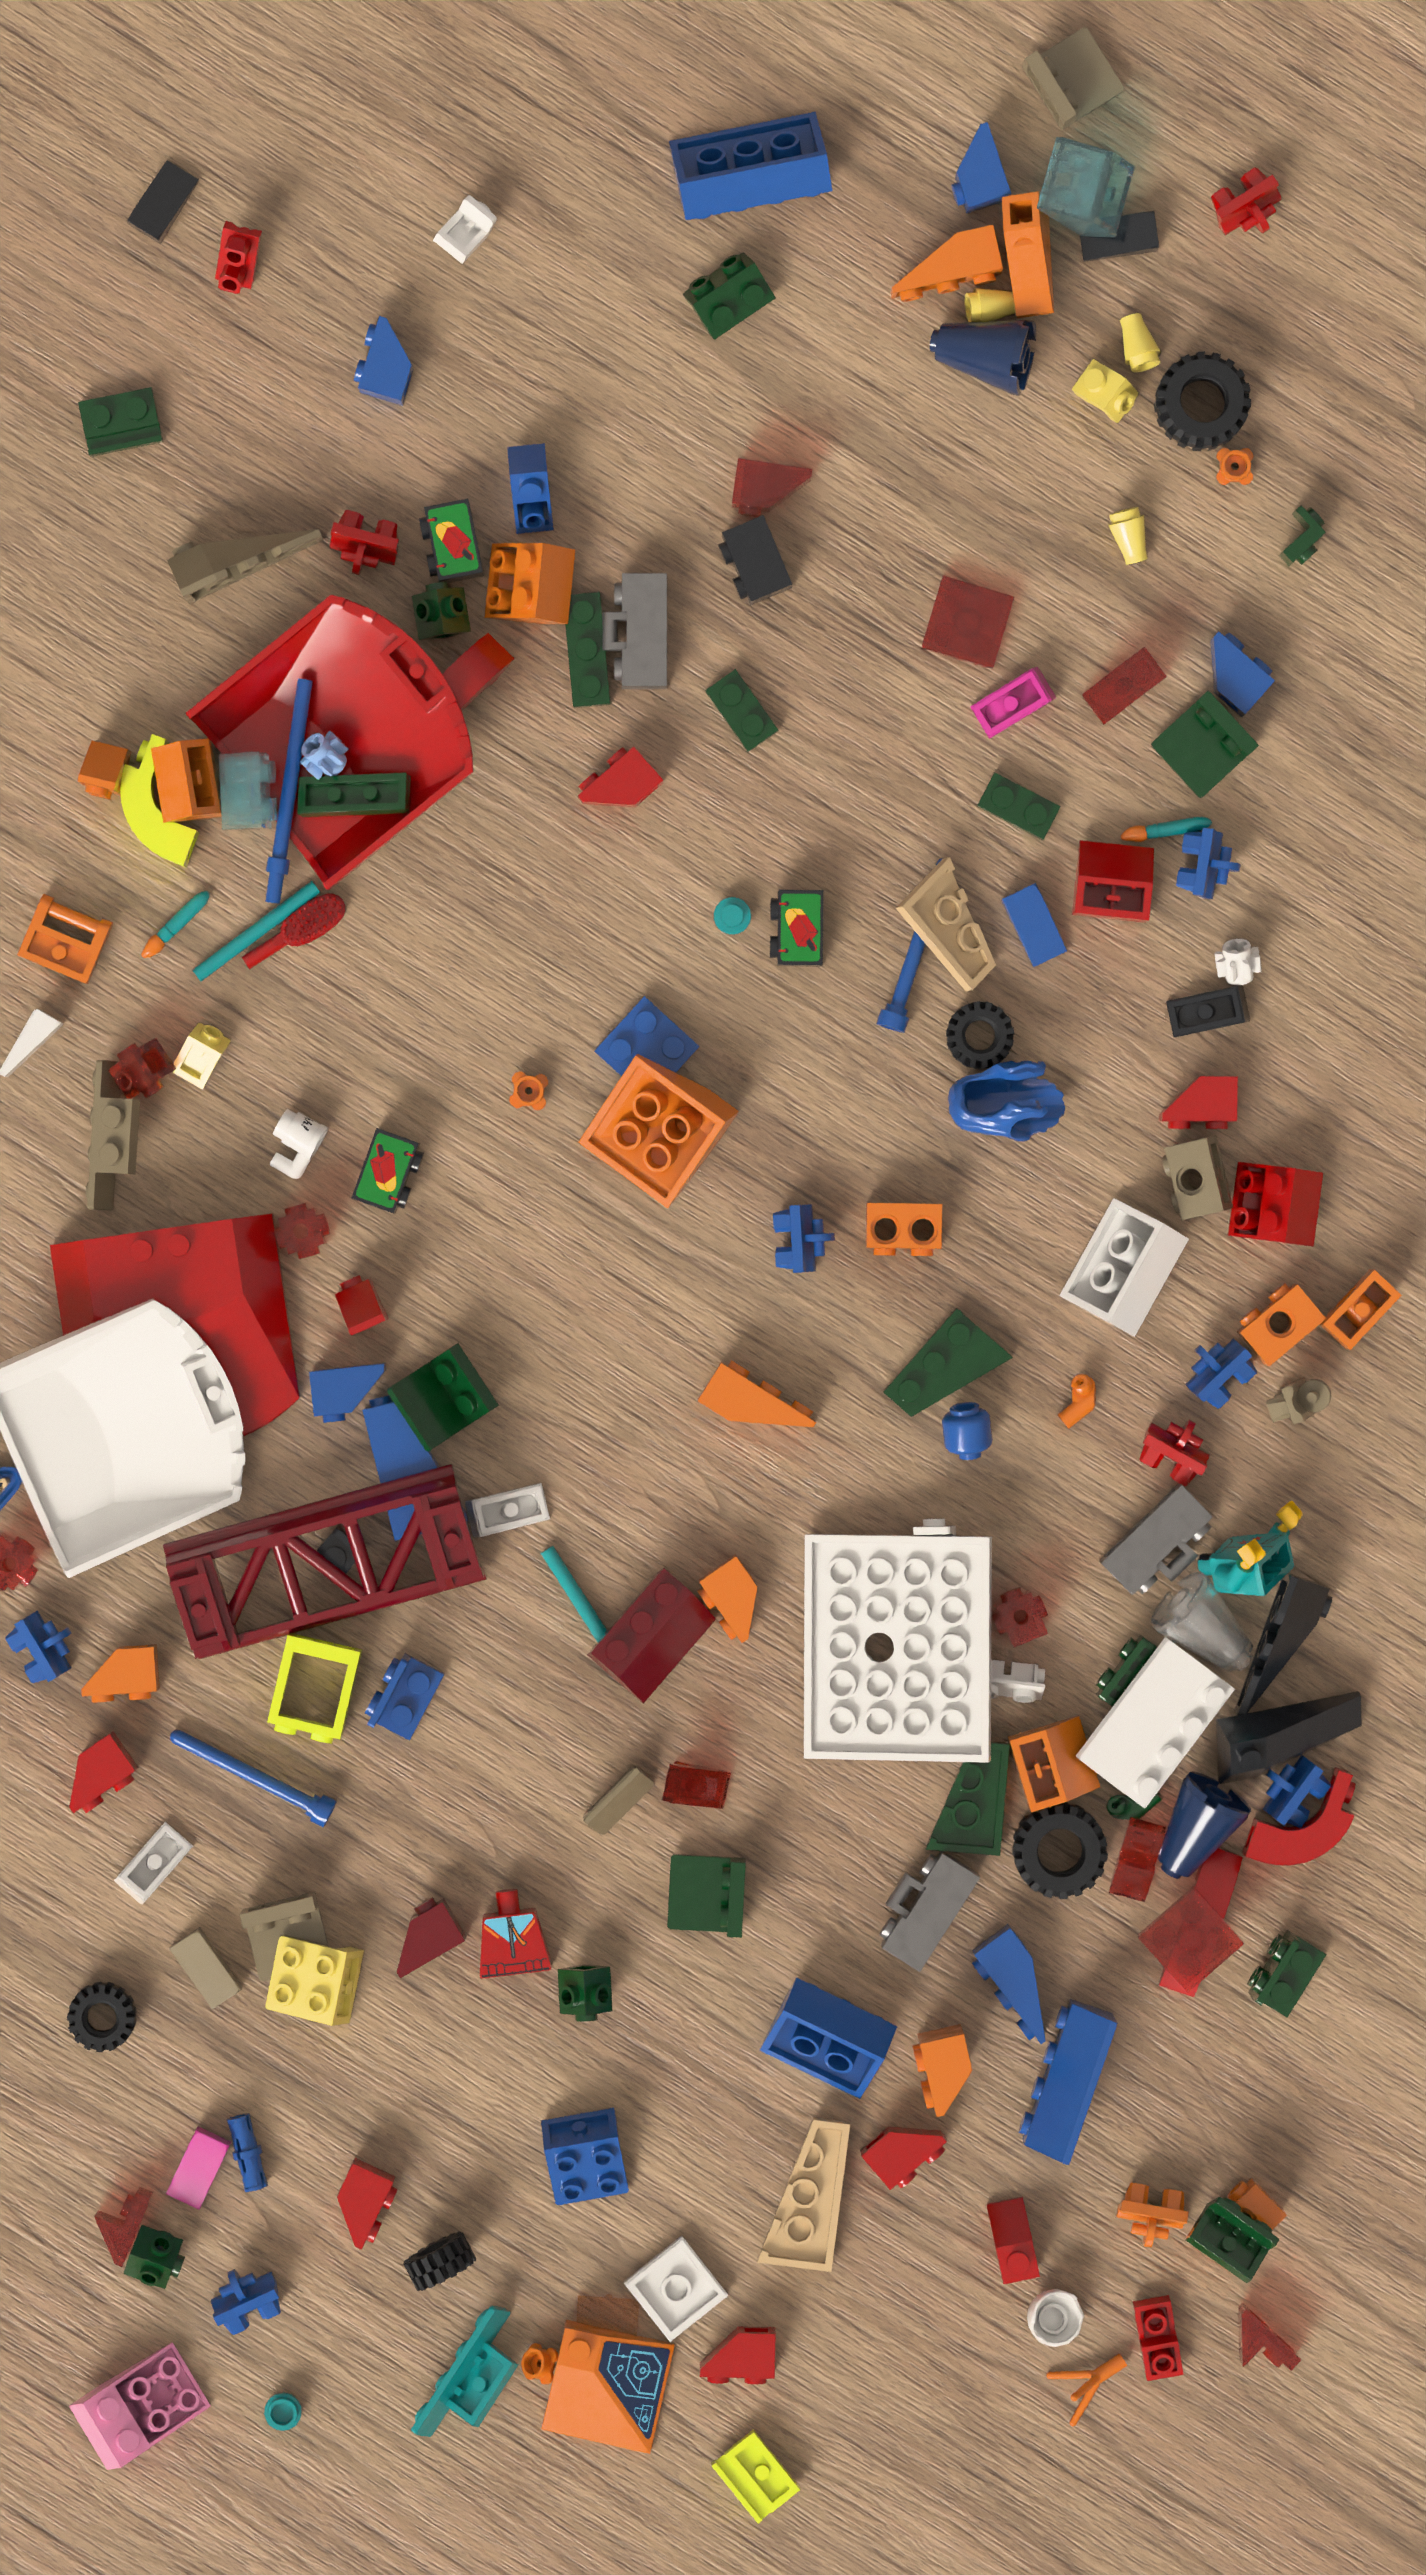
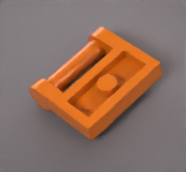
(62, 951)

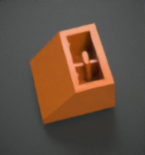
(530, 583)
(187, 780)
(1050, 1765)
(946, 2064)

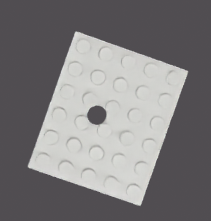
(937, 1684)

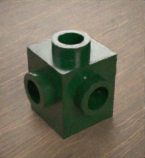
(440, 612)
(585, 1991)
(154, 2257)

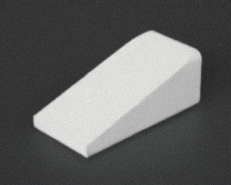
(33, 1036)
(507, 1510)
(153, 1863)

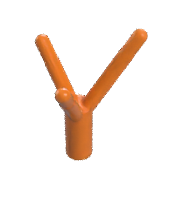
(1090, 2387)

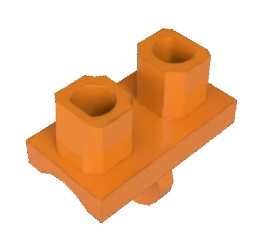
(1168, 2214)

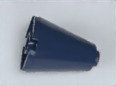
(988, 351)
(1199, 1824)

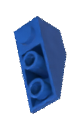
(1012, 1969)

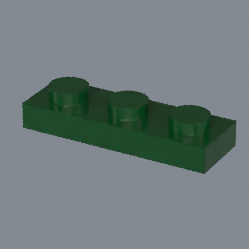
(585, 651)
(354, 795)

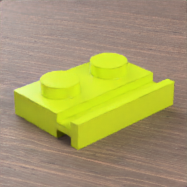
(755, 2476)

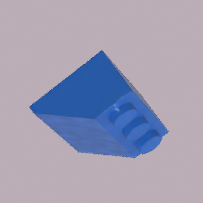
(828, 2038)

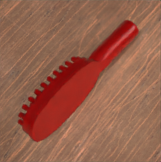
(301, 927)

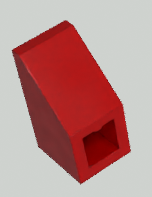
(623, 784)
(1204, 1100)
(99, 1769)
(900, 2151)
(361, 2199)
(742, 2354)

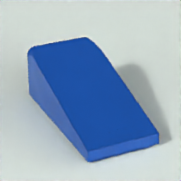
(1034, 925)

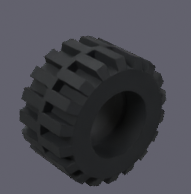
(1220, 374)
(1066, 1882)

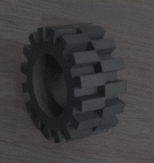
(980, 1012)
(117, 2000)
(439, 2261)

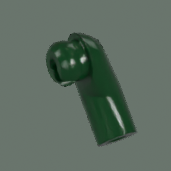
(1124, 1807)

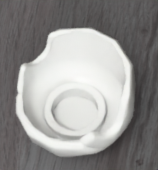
(1055, 2317)

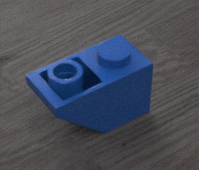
(386, 368)
(530, 488)
(1235, 676)

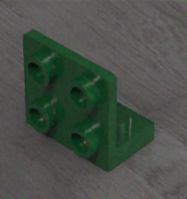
(1204, 744)
(442, 1397)
(706, 1894)
(1285, 1973)

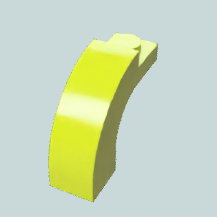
(143, 815)

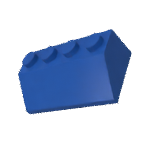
(751, 166)
(1068, 2081)

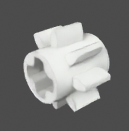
(1238, 962)

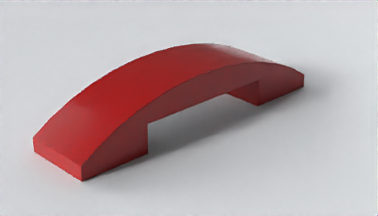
(1216, 1884)

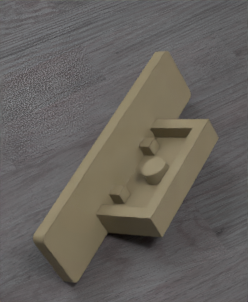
(112, 1137)

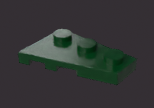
(974, 1807)

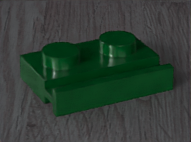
(120, 422)

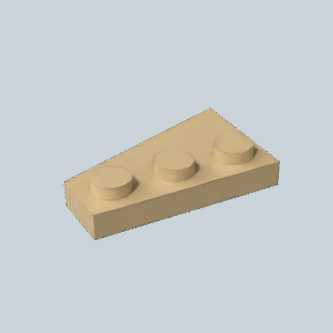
(944, 923)

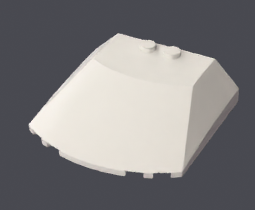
(121, 1433)

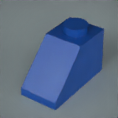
(980, 174)
(342, 1389)

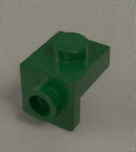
(1304, 546)

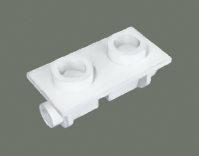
(1023, 1684)

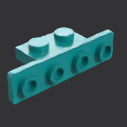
(473, 2378)

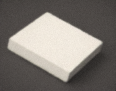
(675, 2288)

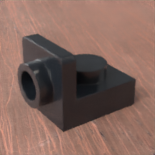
(338, 1550)

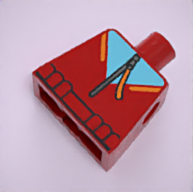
(512, 1939)

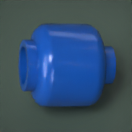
(967, 1430)

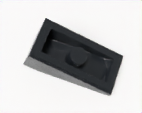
(162, 202)
(1134, 236)
(1208, 1011)

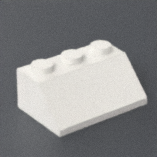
(1124, 1267)

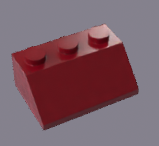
(652, 1635)

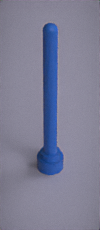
(895, 1013)
(316, 1807)

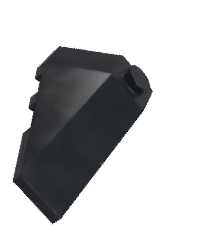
(1288, 1624)
(1271, 1737)

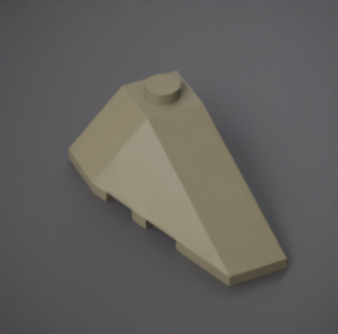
(221, 563)

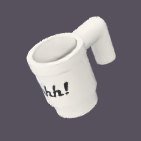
(302, 1136)

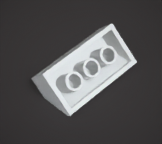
(1155, 1722)

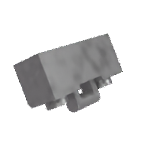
(645, 610)
(1144, 1547)
(940, 1898)

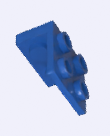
(405, 1697)
(584, 2156)

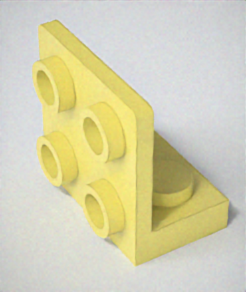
(314, 1981)

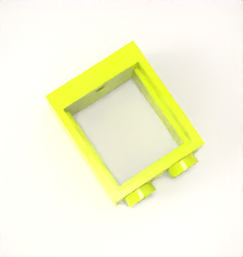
(324, 1650)

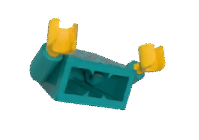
(1253, 1561)

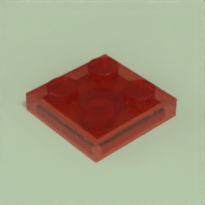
(967, 622)
(1190, 1939)

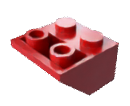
(1113, 881)
(1275, 1204)

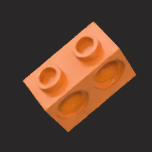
(904, 1217)

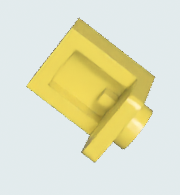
(1106, 390)

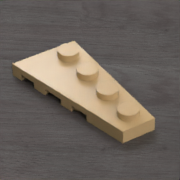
(810, 2206)

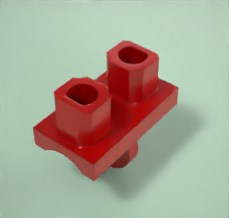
(1250, 207)
(237, 257)
(364, 546)
(1177, 1445)

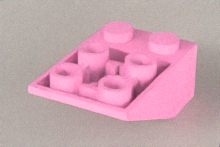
(139, 2407)

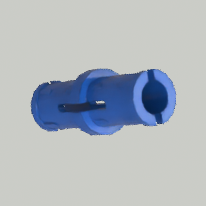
(247, 2152)

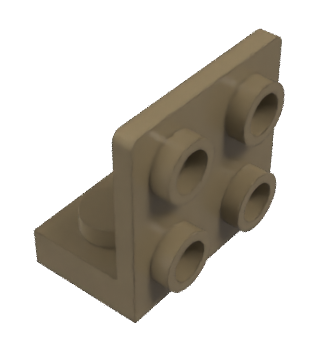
(1073, 77)
(290, 1917)

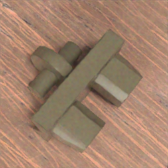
(1299, 1400)

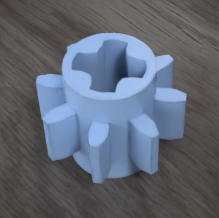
(323, 755)

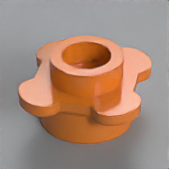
(1240, 457)
(521, 1082)
(539, 2363)

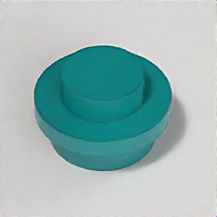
(732, 915)
(283, 2411)

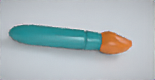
(1165, 829)
(175, 924)

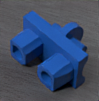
(1208, 847)
(806, 1238)
(1216, 1368)
(44, 1644)
(1291, 1788)
(244, 2296)

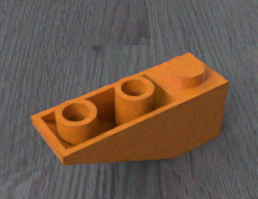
(1028, 254)
(961, 259)
(742, 1400)

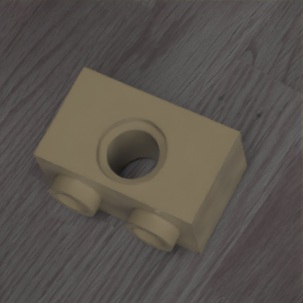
(1206, 1158)

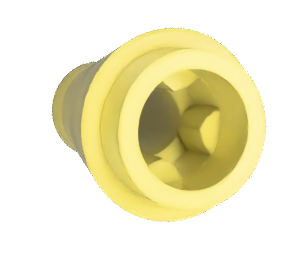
(988, 305)
(1139, 346)
(1129, 533)

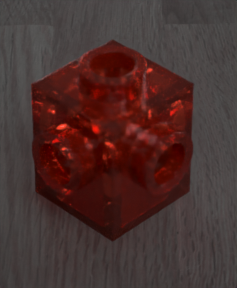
(142, 1069)
(317, 1230)
(22, 1553)
(1027, 1629)

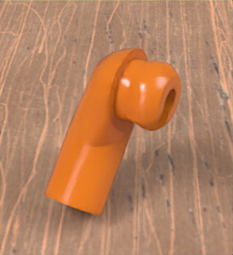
(1082, 1400)

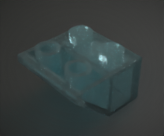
(1085, 188)
(246, 791)

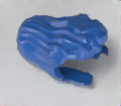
(1006, 1101)

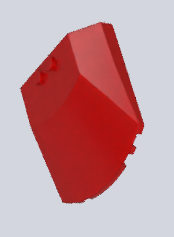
(370, 692)
(213, 1276)

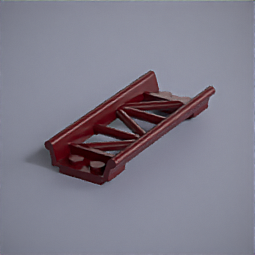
(437, 1514)

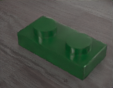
(741, 710)
(1018, 806)

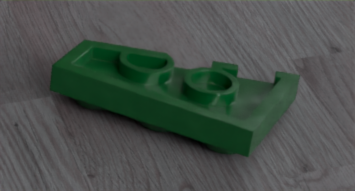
(945, 1363)

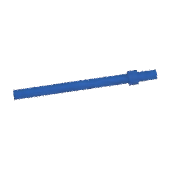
(278, 863)

